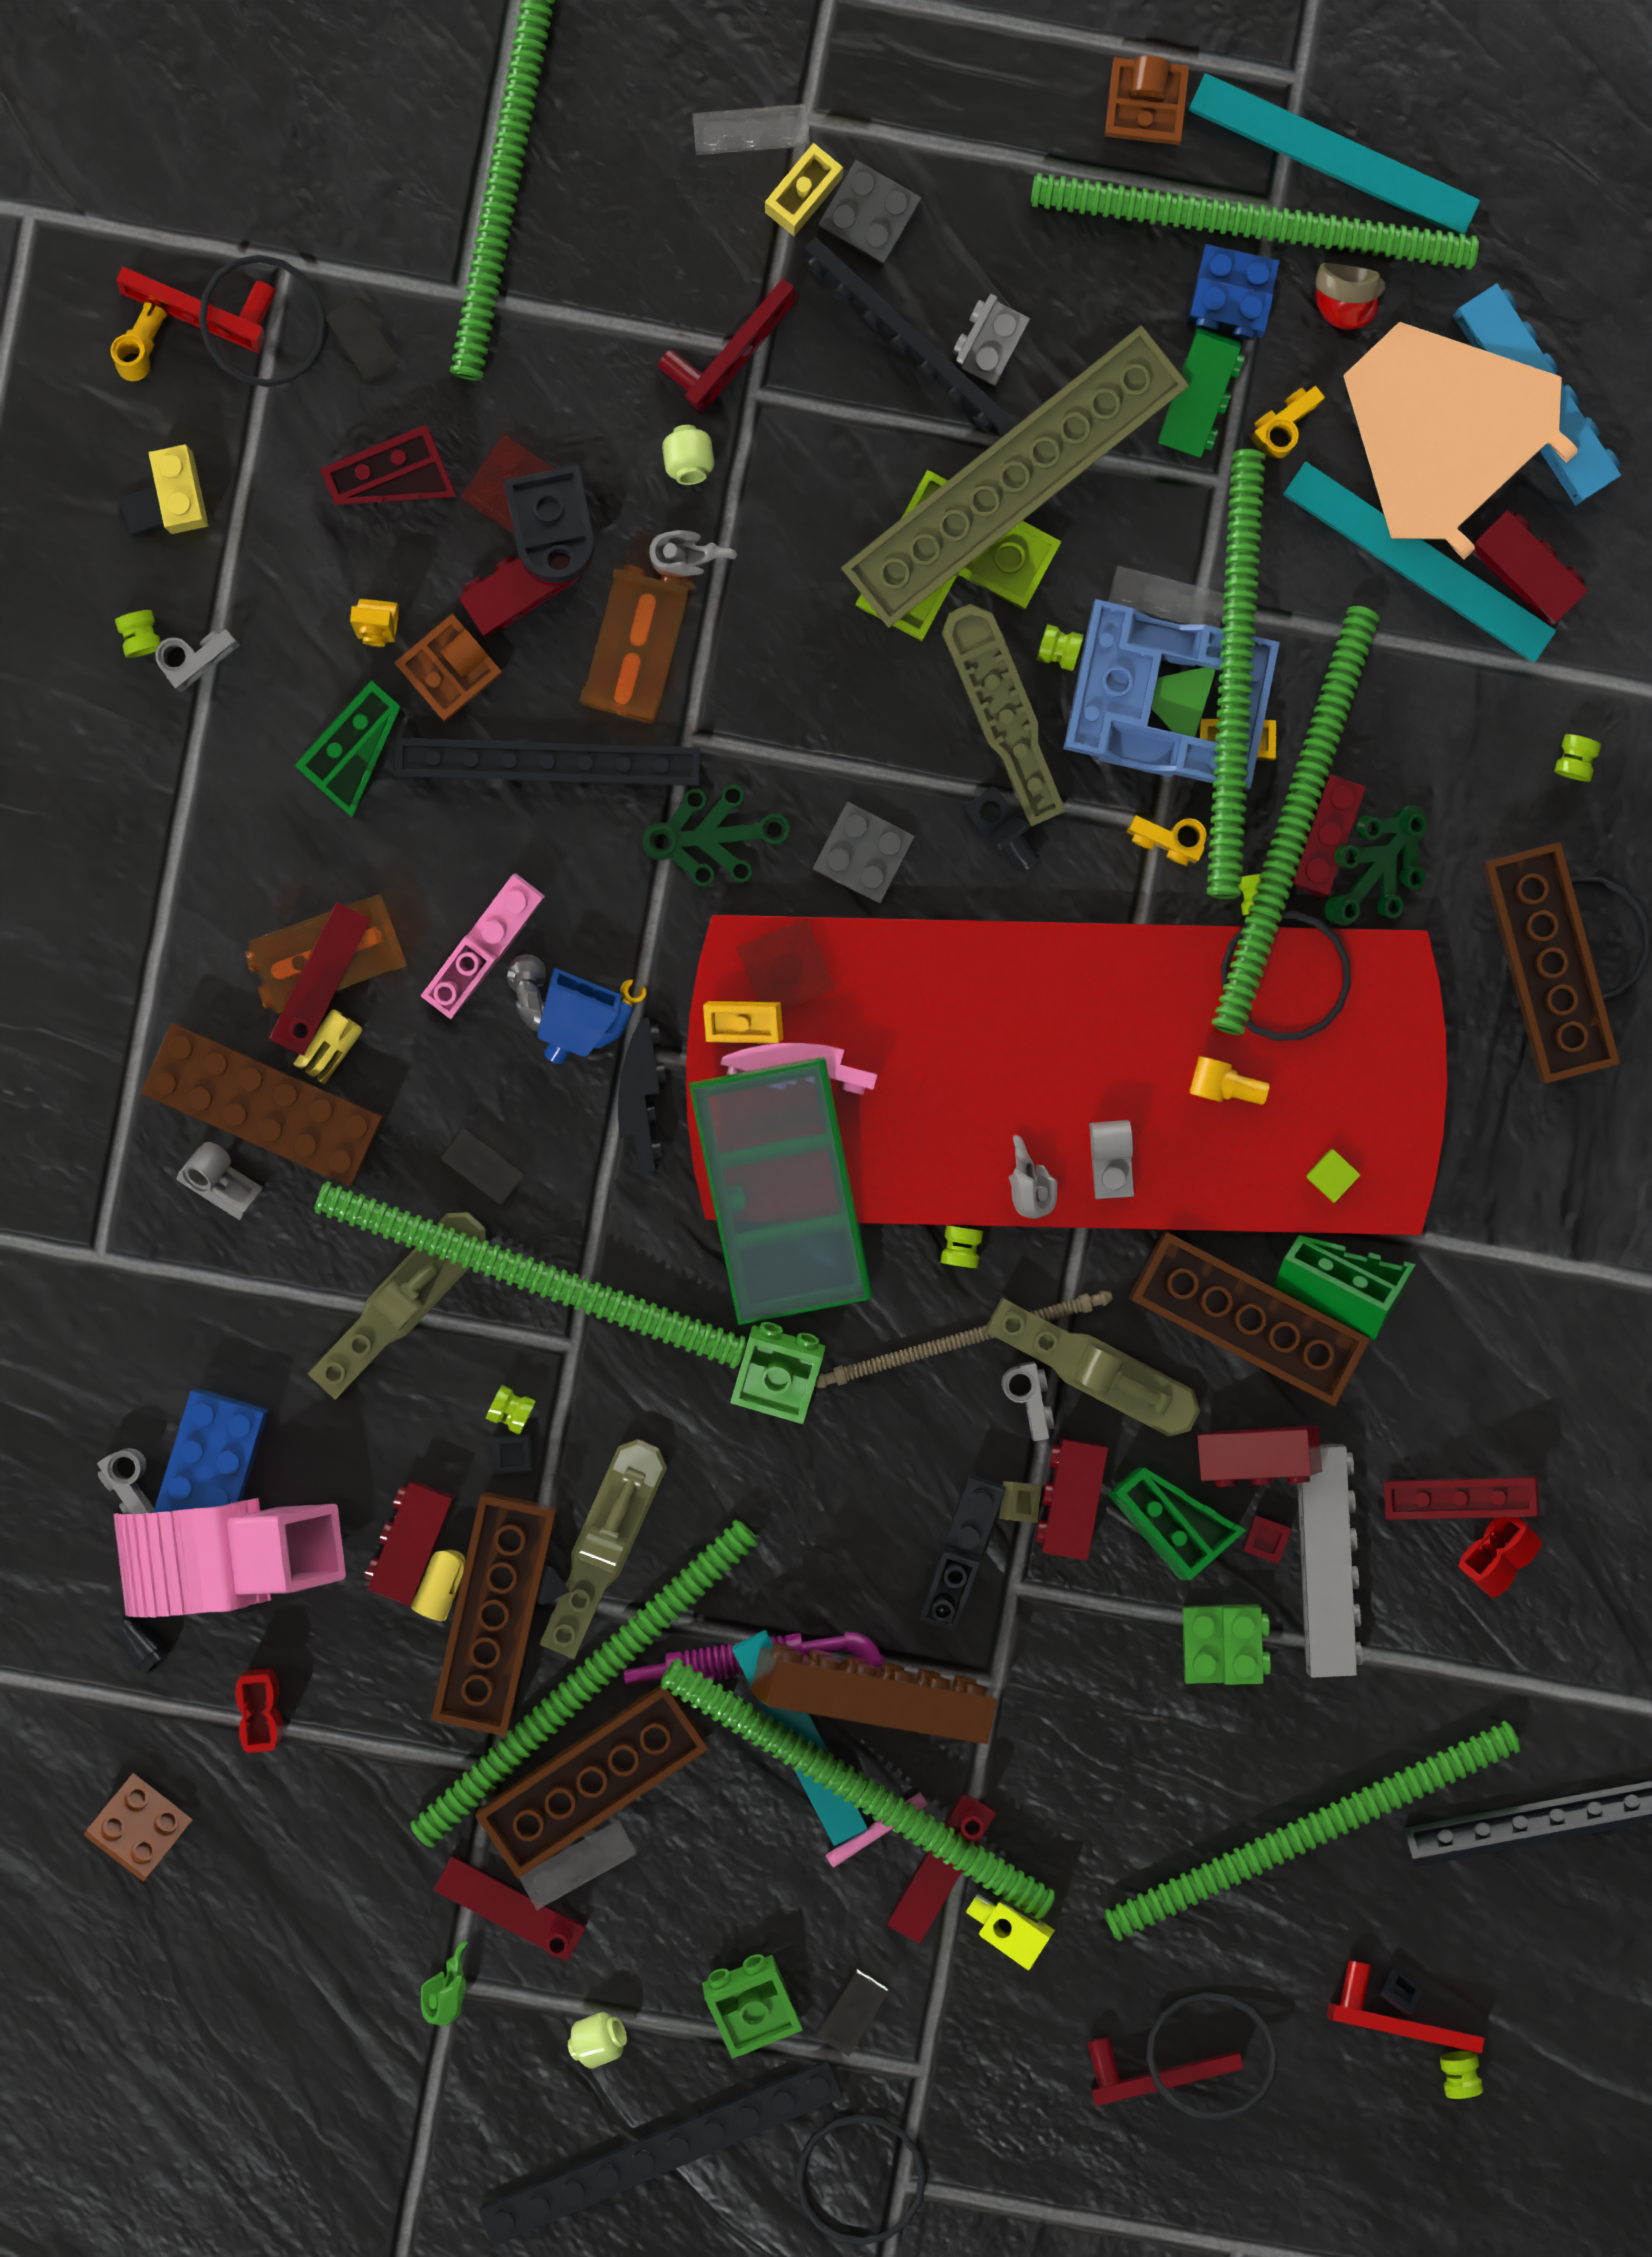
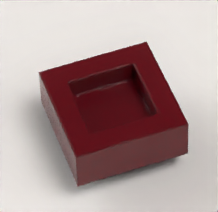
(1266, 1539)

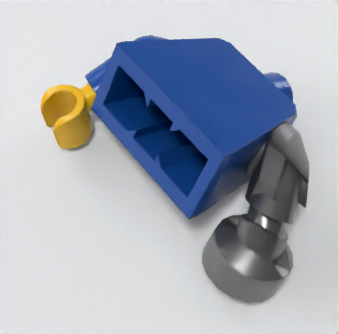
(574, 1012)

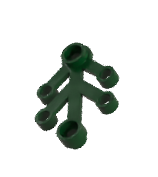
(708, 836)
(1383, 864)

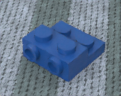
(1233, 292)

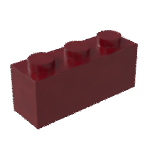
(1529, 568)
(509, 594)
(1328, 831)
(1260, 1455)
(1072, 1498)
(408, 1541)

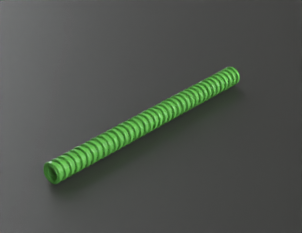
(501, 188)
(1255, 221)
(1236, 673)
(1296, 819)
(530, 1275)
(583, 1684)
(858, 1789)
(1312, 1830)

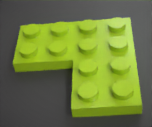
(1007, 568)

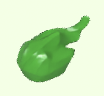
(444, 1995)

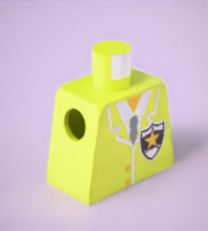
(1027, 1934)

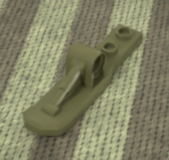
(1002, 707)
(394, 1309)
(1099, 1370)
(605, 1541)

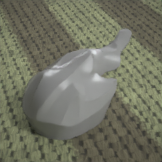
(678, 556)
(1032, 1191)

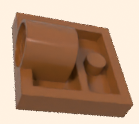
(1146, 100)
(448, 667)
(138, 1827)

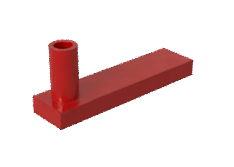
(240, 330)
(1352, 2012)

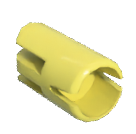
(329, 1046)
(439, 1585)

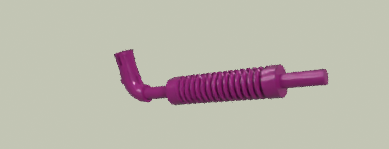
(723, 1661)

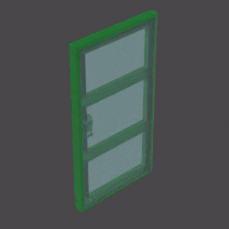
(781, 1190)

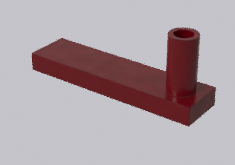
(707, 386)
(319, 978)
(1461, 1498)
(935, 1878)
(509, 1908)
(1112, 2089)

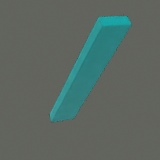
(837, 1816)

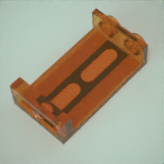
(635, 644)
(284, 952)

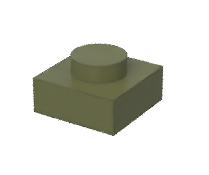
(1020, 1502)

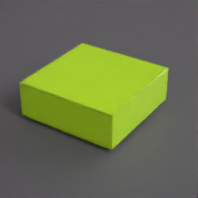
(1332, 1175)

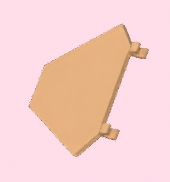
(1448, 428)

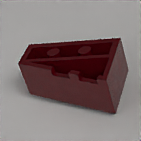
(391, 471)

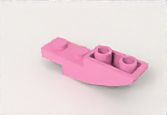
(483, 946)
(783, 1053)

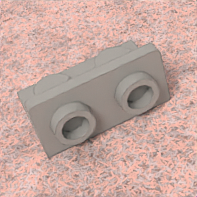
(990, 341)

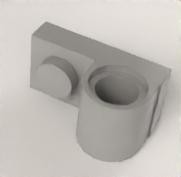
(214, 649)
(1111, 1159)

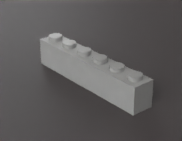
(1328, 1567)

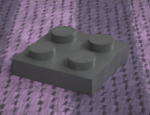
(869, 212)
(863, 852)

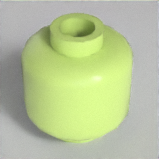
(688, 455)
(597, 2040)

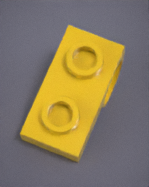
(1298, 405)
(375, 621)
(1149, 834)

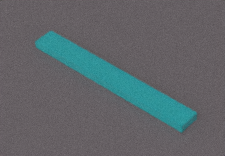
(1333, 155)
(1420, 563)

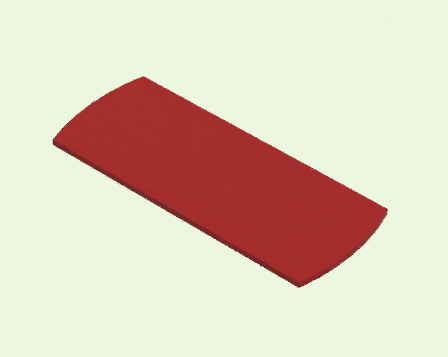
(1102, 1022)

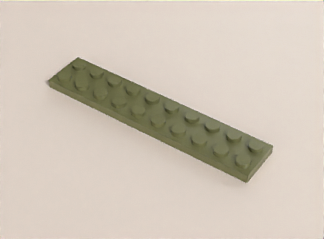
(1015, 476)

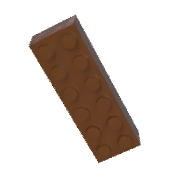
(1550, 963)
(263, 1105)
(1249, 1318)
(494, 1613)
(873, 1694)
(591, 1779)

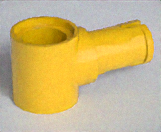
(139, 342)
(1218, 1081)

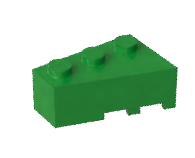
(1207, 372)
(350, 747)
(1342, 1284)
(1173, 1523)

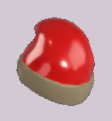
(1348, 294)

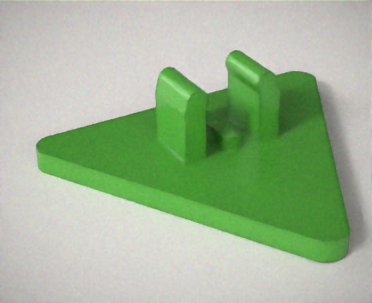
(1182, 698)

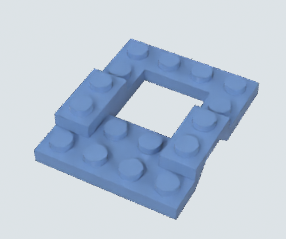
(1119, 685)

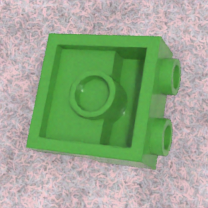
(778, 1372)
(1225, 1644)
(751, 2005)

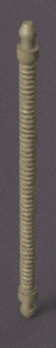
(843, 1374)

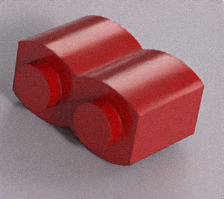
(1499, 1554)
(261, 1721)

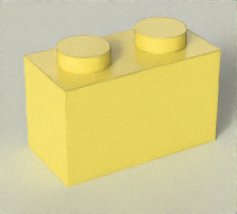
(803, 189)
(178, 489)

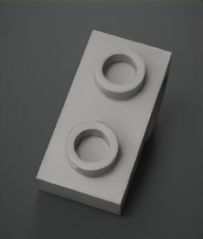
(212, 1177)
(1039, 1417)
(132, 1497)

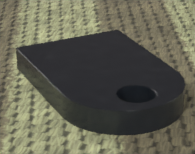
(551, 520)

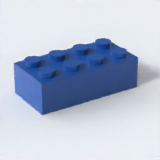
(211, 1452)

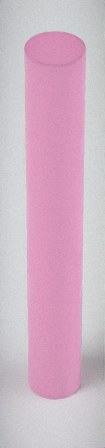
(866, 1837)

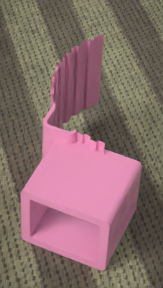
(225, 1556)

